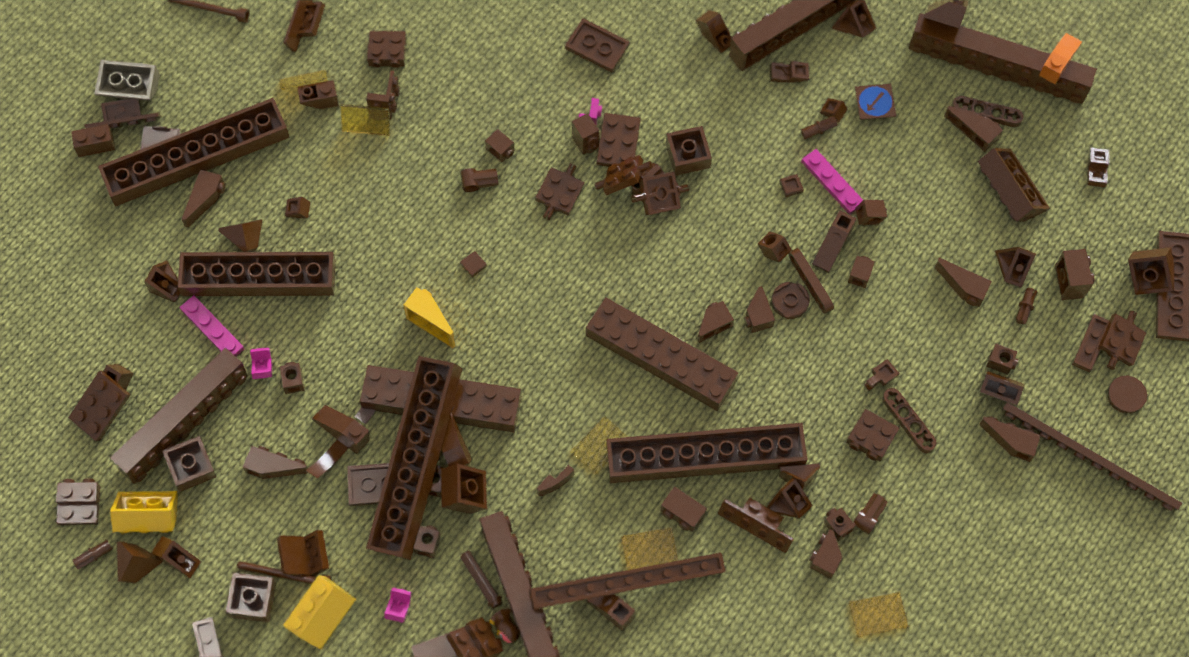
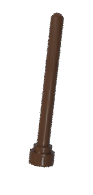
(241, 14)
(276, 572)

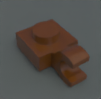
(882, 374)

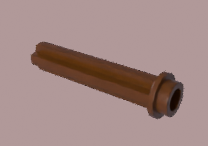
(482, 581)

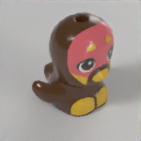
(505, 628)

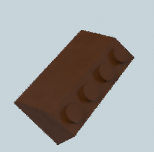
(947, 12)
(1013, 184)

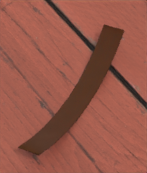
(336, 449)

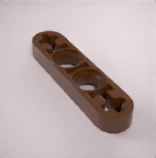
(988, 107)
(811, 281)
(912, 418)

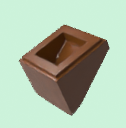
(834, 108)
(297, 207)

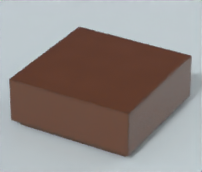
(791, 185)
(473, 264)

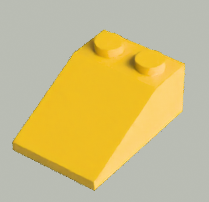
(425, 313)

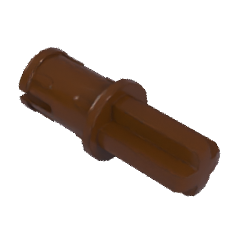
(819, 127)
(1026, 306)
(92, 554)

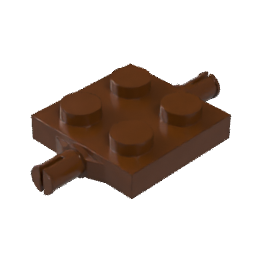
(623, 174)
(559, 191)
(660, 193)
(1122, 340)

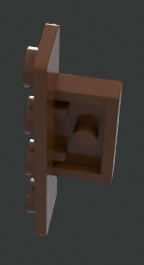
(303, 22)
(123, 111)
(758, 521)

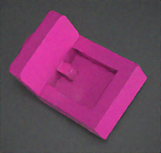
(595, 111)
(261, 363)
(398, 605)

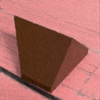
(856, 20)
(244, 235)
(1015, 264)
(163, 281)
(803, 473)
(790, 500)
(134, 562)

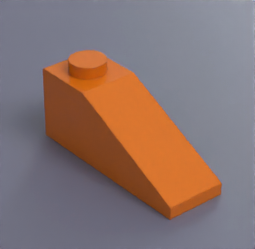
(1060, 58)

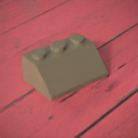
(127, 80)

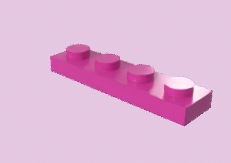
(832, 181)
(210, 326)

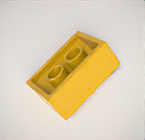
(144, 511)
(319, 612)

